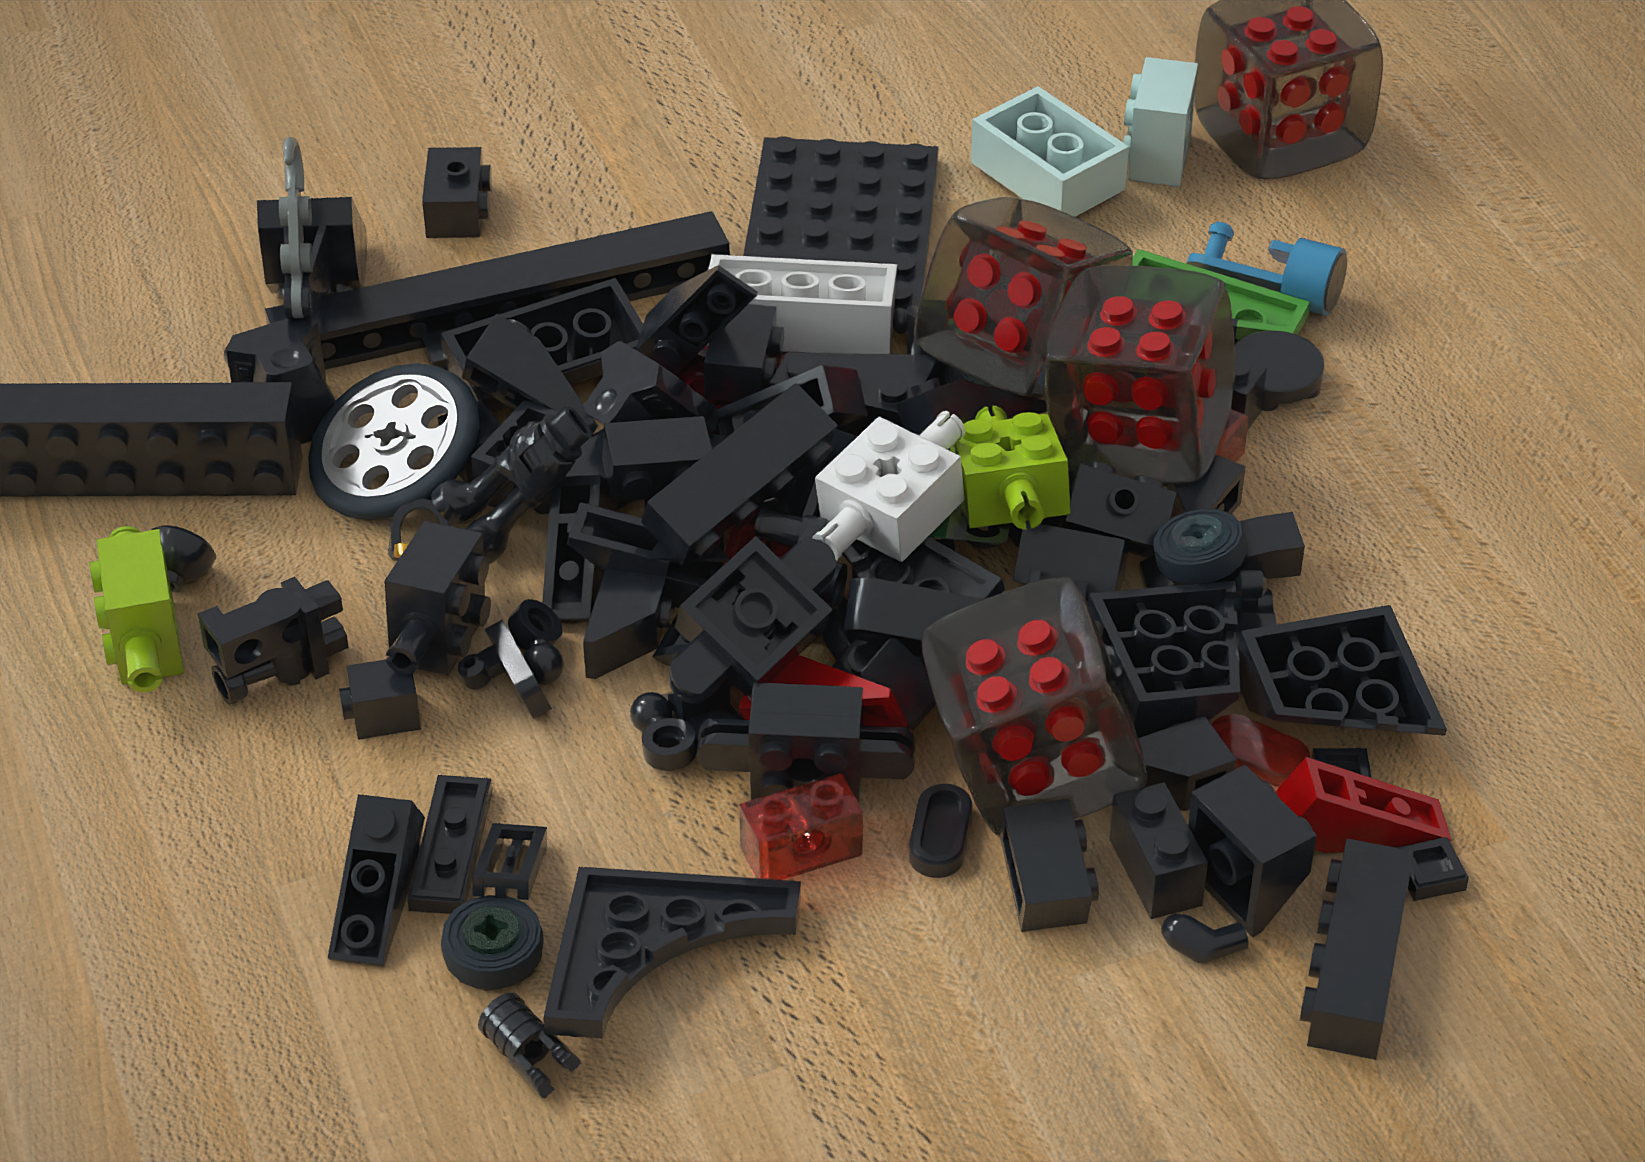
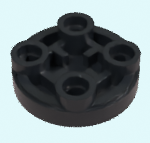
(1292, 365)

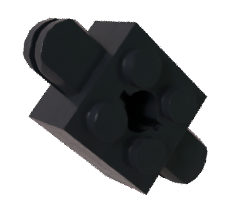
(752, 618)
(803, 737)

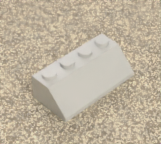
(822, 301)

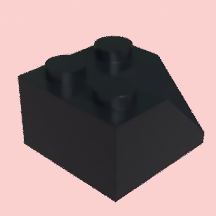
(1252, 846)

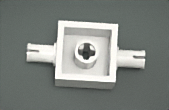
(891, 487)

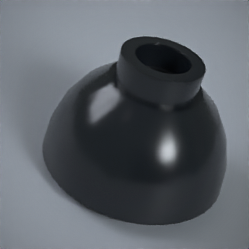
(185, 555)

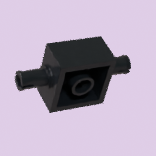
(437, 598)

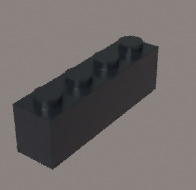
(739, 475)
(1359, 948)

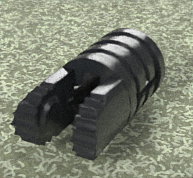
(522, 1040)

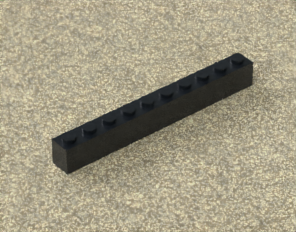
(395, 313)

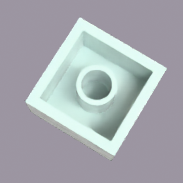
(1160, 120)

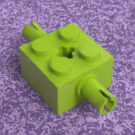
(1012, 469)
(136, 608)

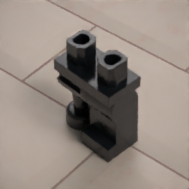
(274, 637)

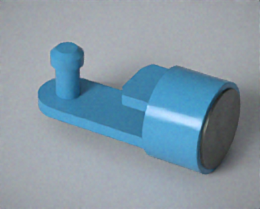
(1311, 271)

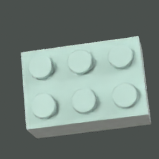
(1049, 153)

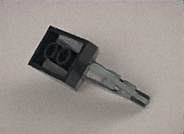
(309, 242)

